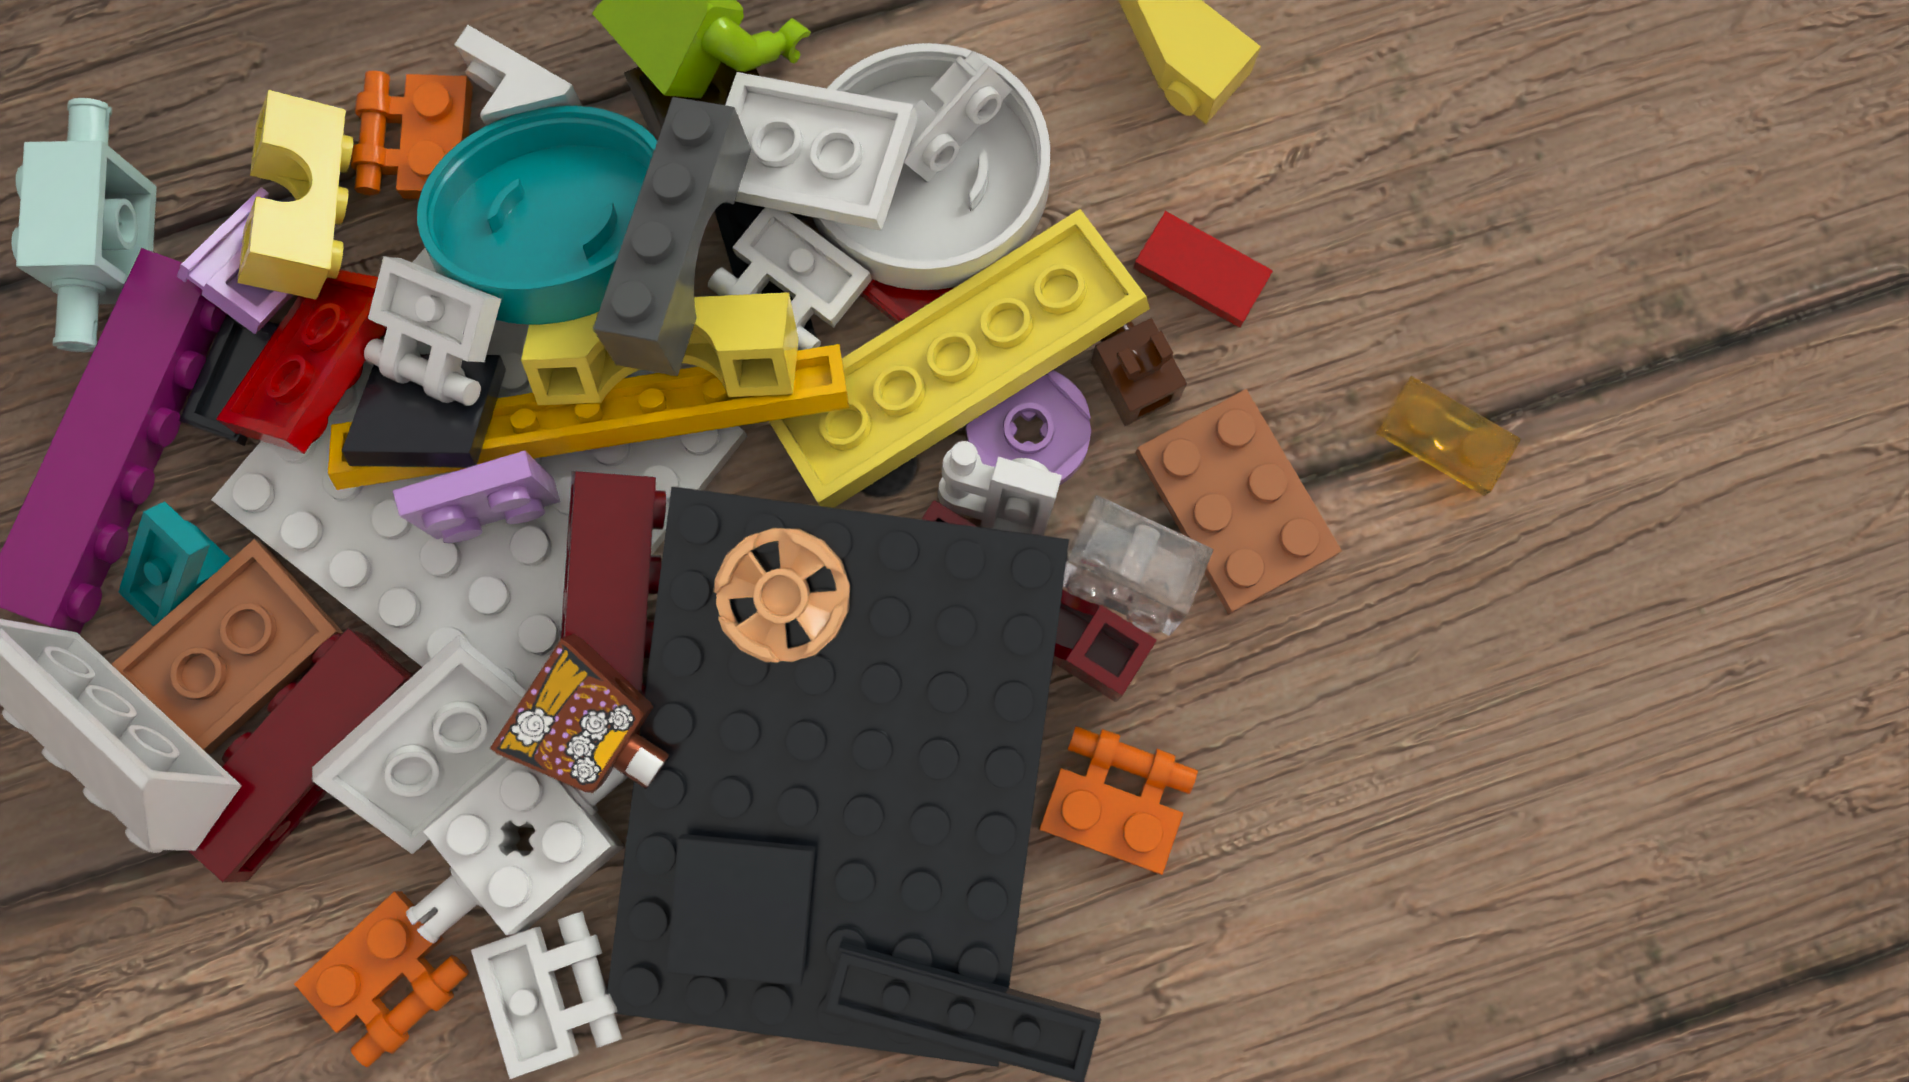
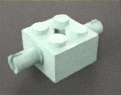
(81, 221)

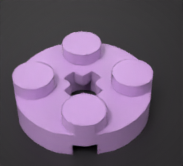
(1064, 430)

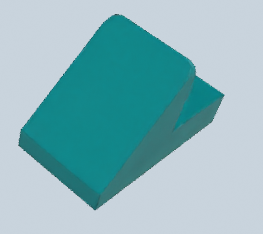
(167, 563)

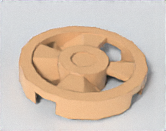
(781, 595)

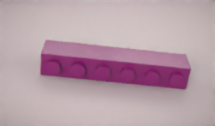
(107, 446)

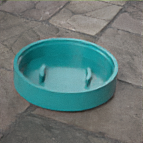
(537, 209)

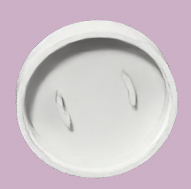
(971, 209)

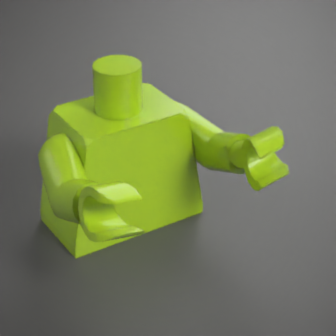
(687, 40)

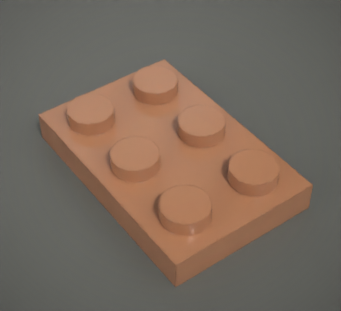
(1240, 497)
(228, 647)

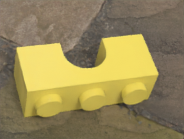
(292, 243)

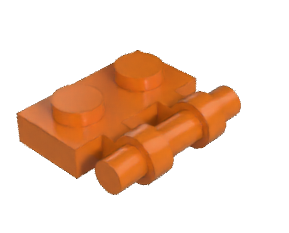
(433, 122)
(1112, 819)
(368, 964)

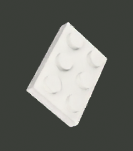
(821, 149)
(423, 745)

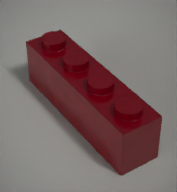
(612, 567)
(277, 759)

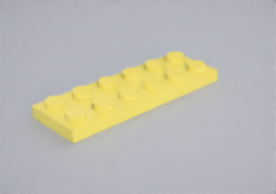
(964, 357)

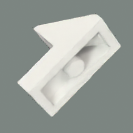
(513, 79)

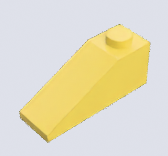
(1191, 52)

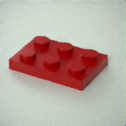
(306, 365)

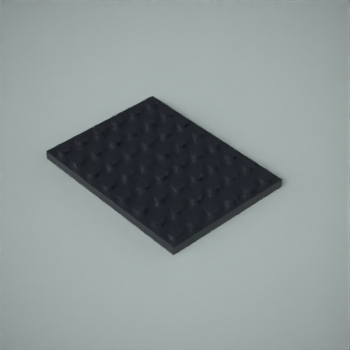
(886, 751)

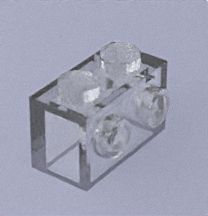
(1135, 566)

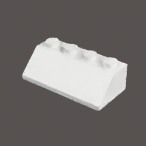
(110, 738)

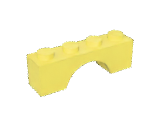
(738, 338)

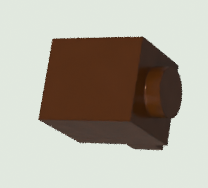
(1138, 370)

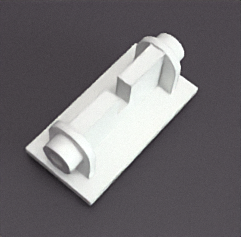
(970, 98)

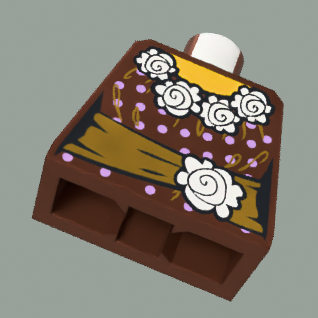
(581, 722)

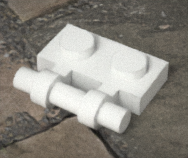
(798, 262)
(435, 311)
(1007, 497)
(527, 1001)

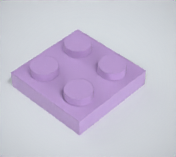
(466, 499)

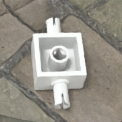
(486, 867)

